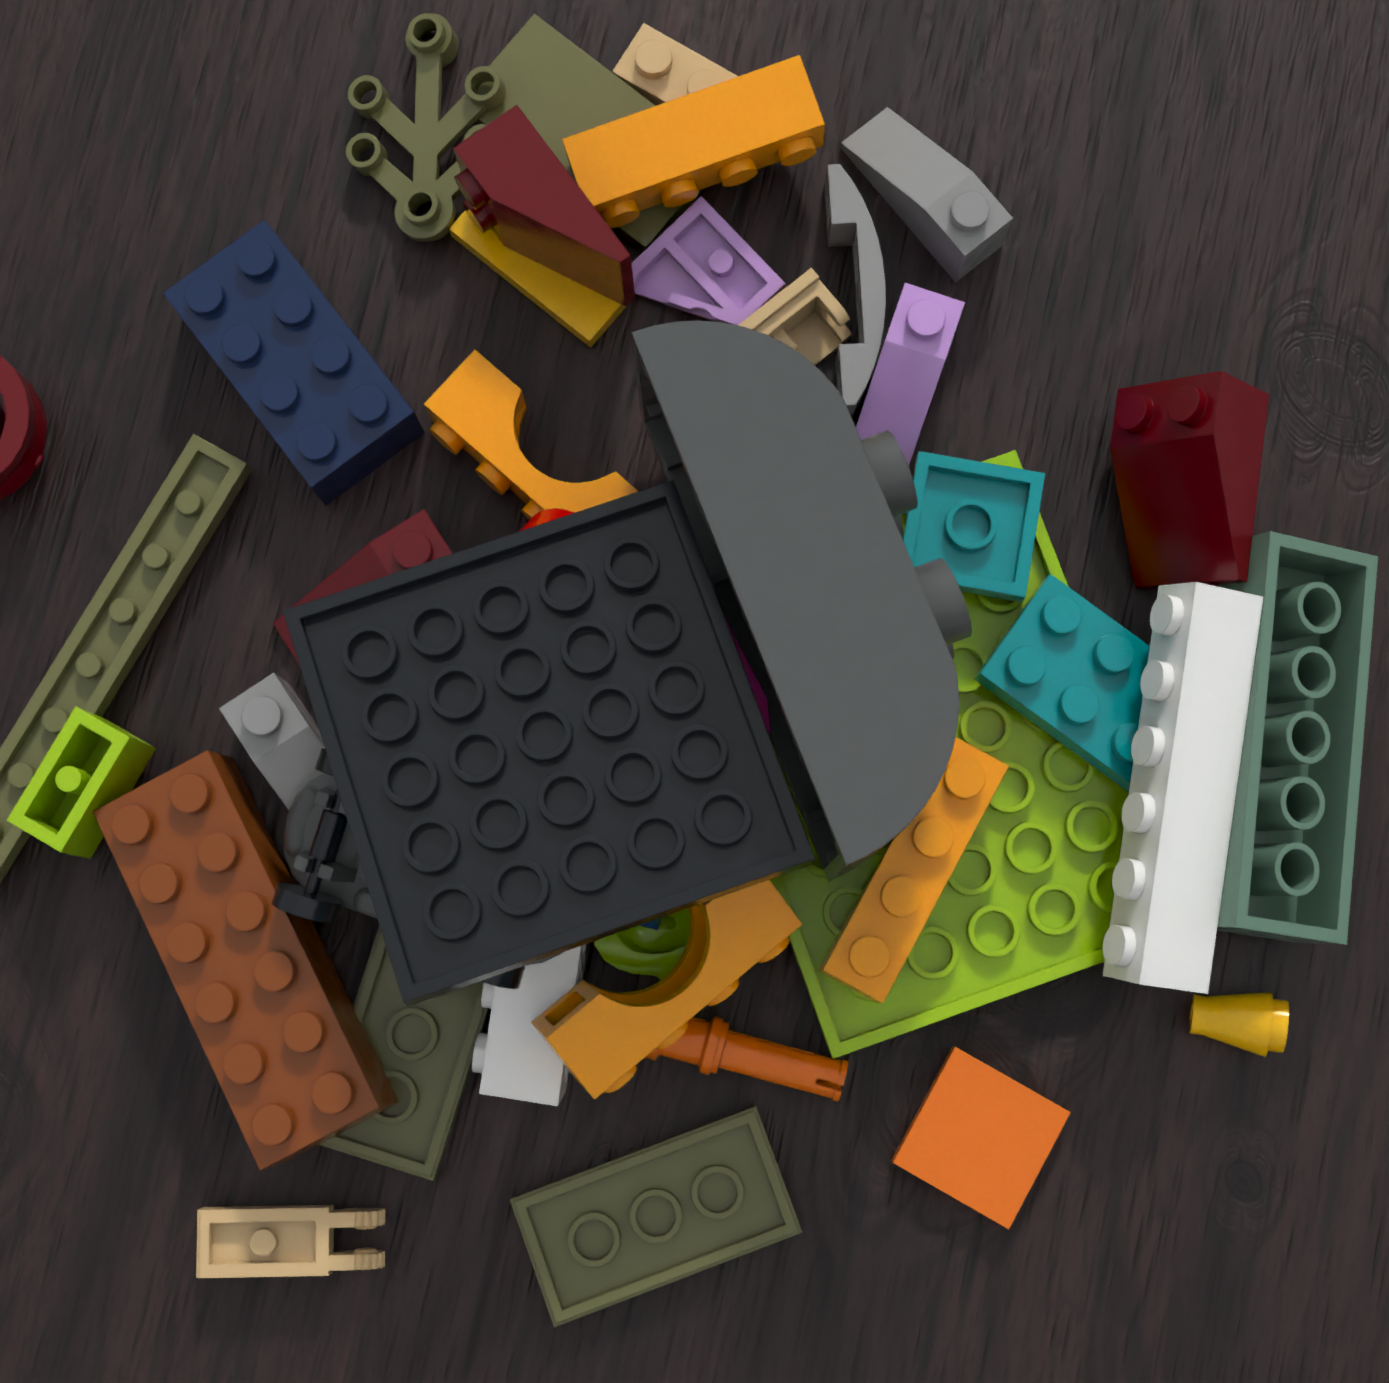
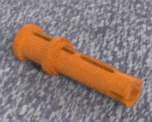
(715, 1046)

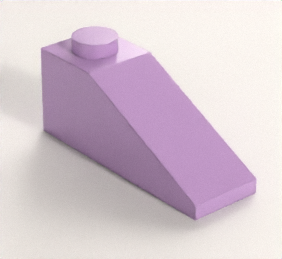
(909, 366)

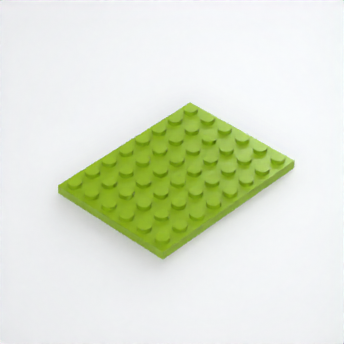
(1025, 892)

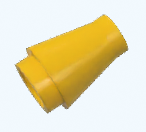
(1242, 1020)

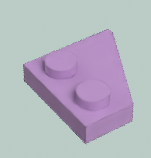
(705, 269)

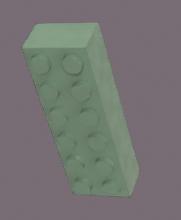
(1301, 743)

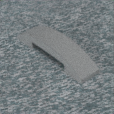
(851, 225)

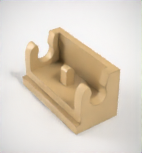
(804, 318)

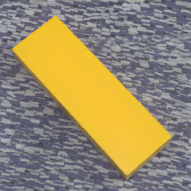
(568, 302)

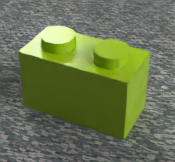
(80, 773)

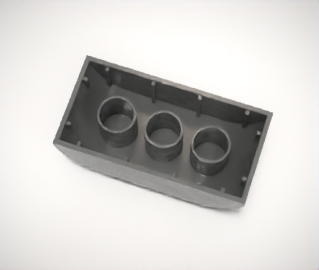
(812, 575)

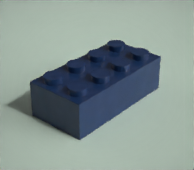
(295, 362)

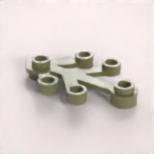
(430, 134)

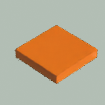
(980, 1137)

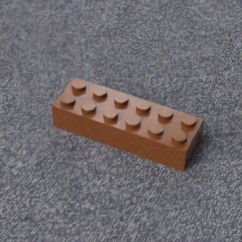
(243, 968)

